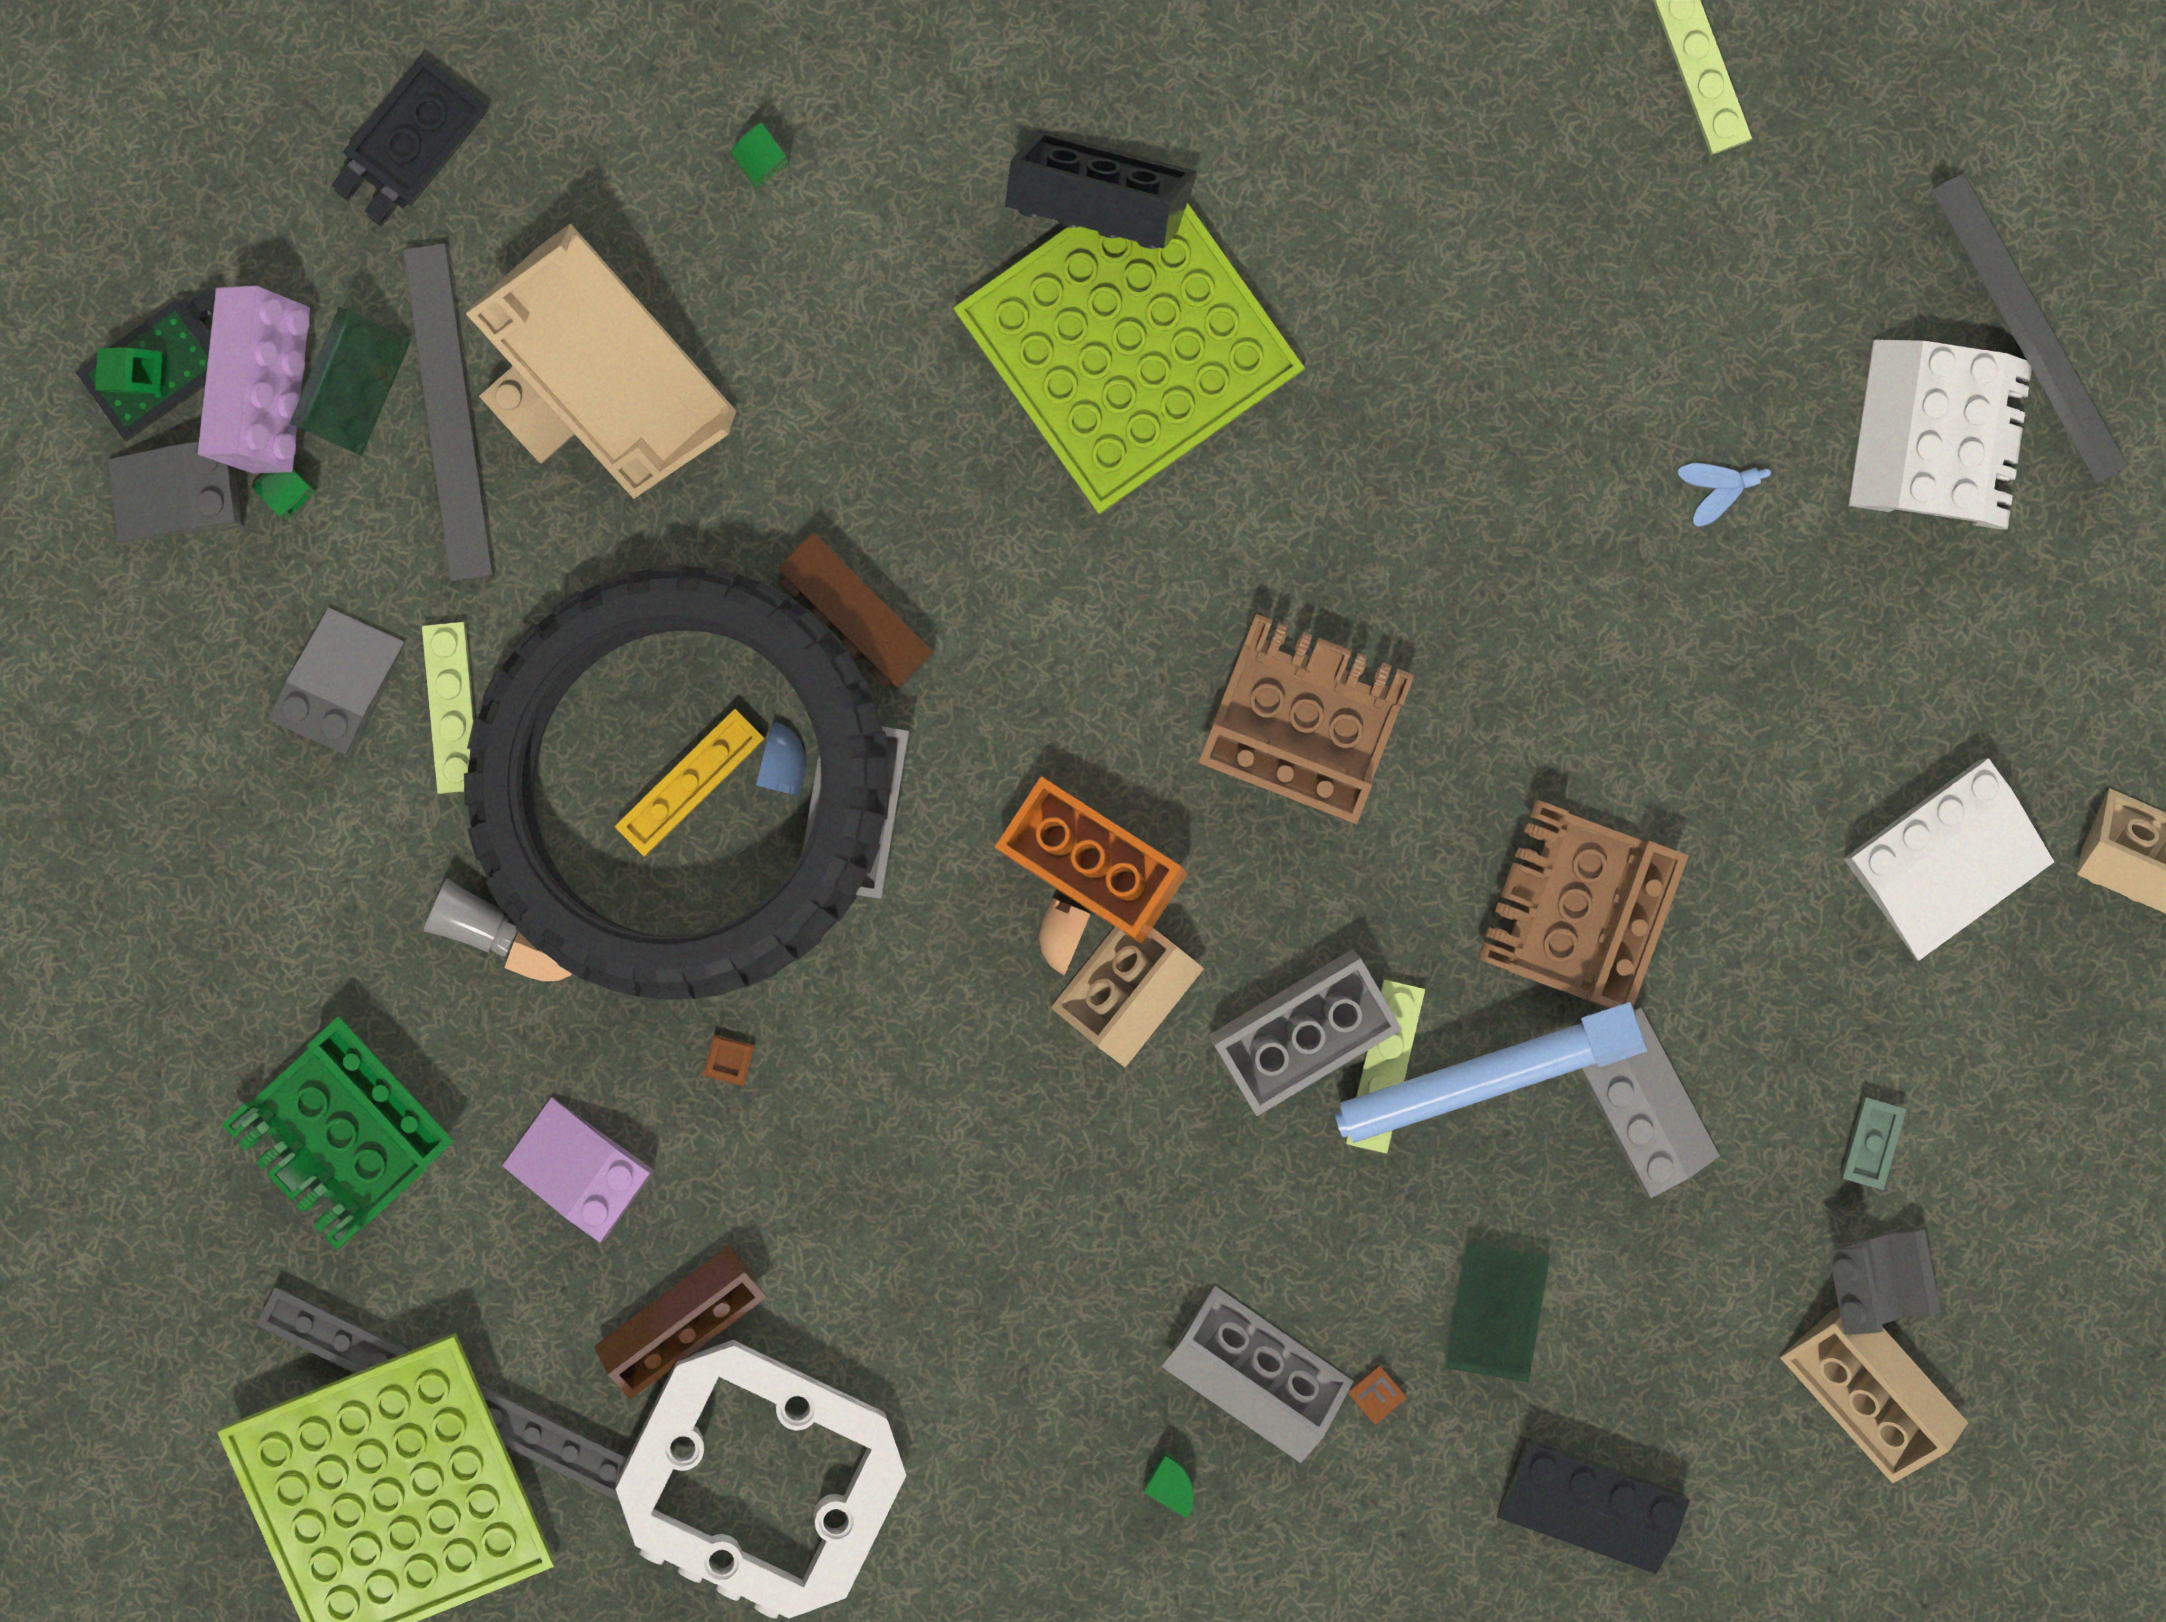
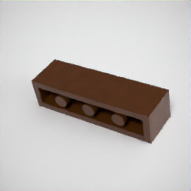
(855, 611)
(679, 1322)

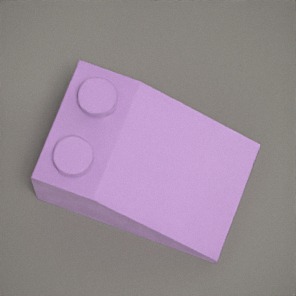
(577, 1170)

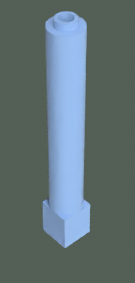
(1599, 1040)

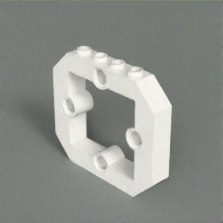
(841, 1548)

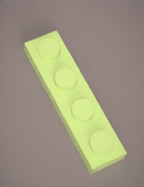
(1703, 73)
(449, 702)
(1389, 1060)

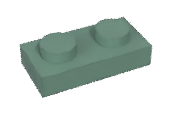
(1873, 1143)

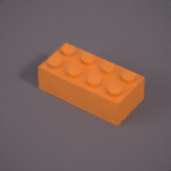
(1091, 860)

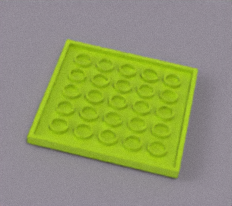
(1127, 350)
(388, 1492)

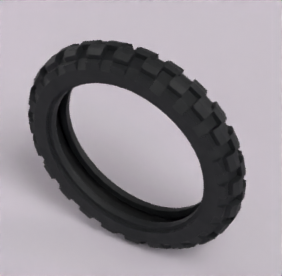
(506, 751)

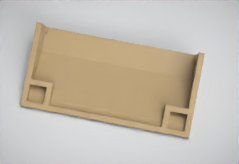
(602, 362)

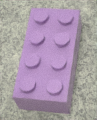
(253, 379)

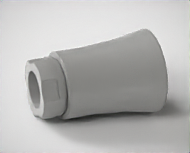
(470, 920)

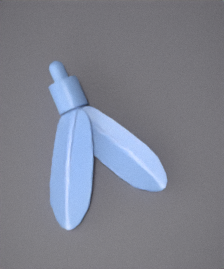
(1727, 486)

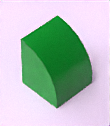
(758, 156)
(128, 370)
(283, 491)
(1171, 1485)

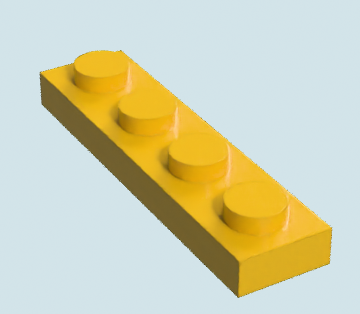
(689, 782)

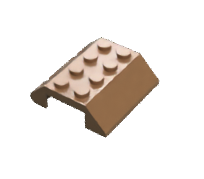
(1304, 721)
(1585, 908)

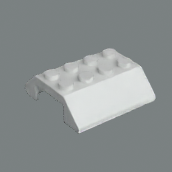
(1939, 431)

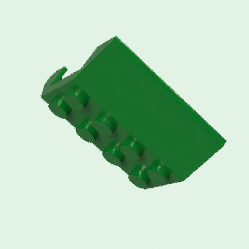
(341, 1132)

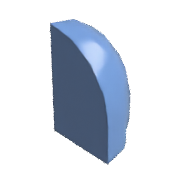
(783, 761)

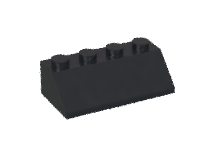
(1099, 189)
(1593, 1506)

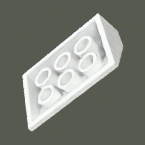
(1950, 858)

